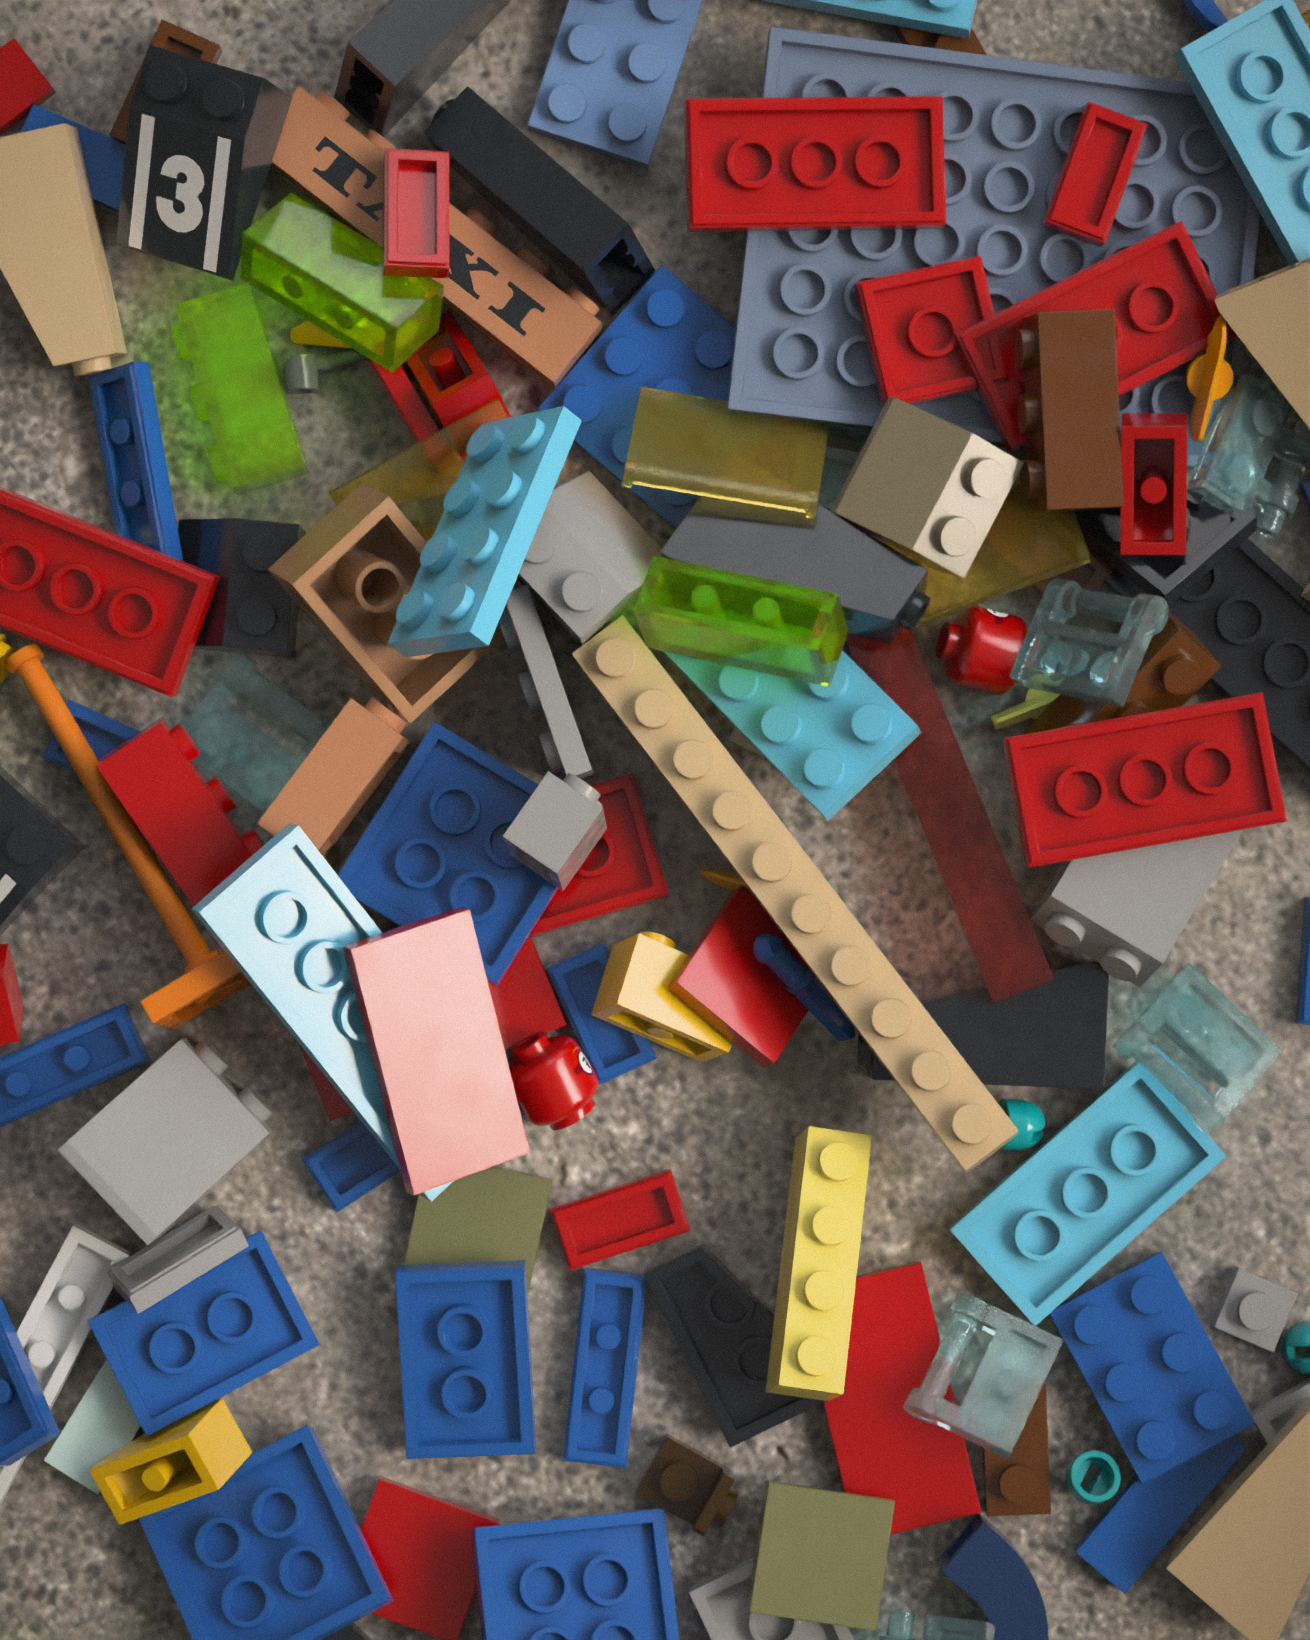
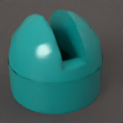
(1027, 1119)
(1296, 1336)
(1103, 1484)

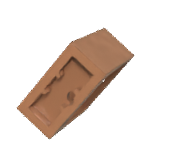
(339, 774)

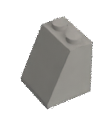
(587, 558)
(1131, 902)
(169, 1138)

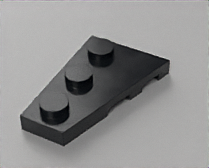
(1209, 539)
(724, 1341)

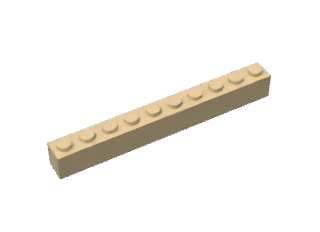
(795, 895)

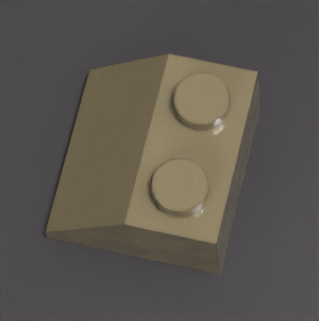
(927, 487)

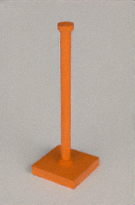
(209, 975)

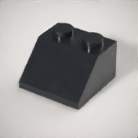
(249, 605)

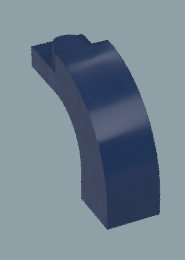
(998, 1579)

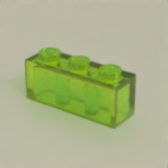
(339, 282)
(239, 390)
(741, 620)

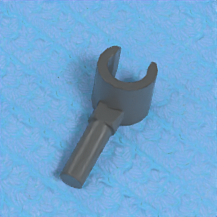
(302, 370)

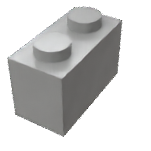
(557, 828)

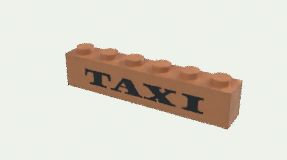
(486, 282)

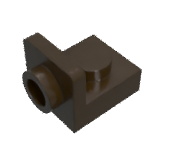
(689, 1485)

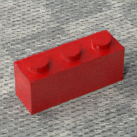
(178, 808)

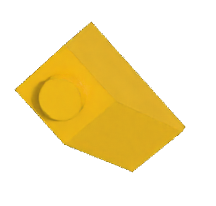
(638, 999)
(172, 1463)

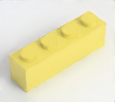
(819, 1264)

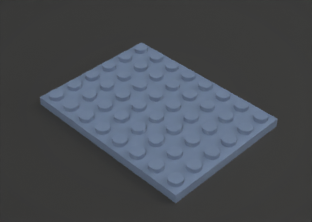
(1005, 141)

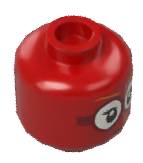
(981, 649)
(552, 1080)

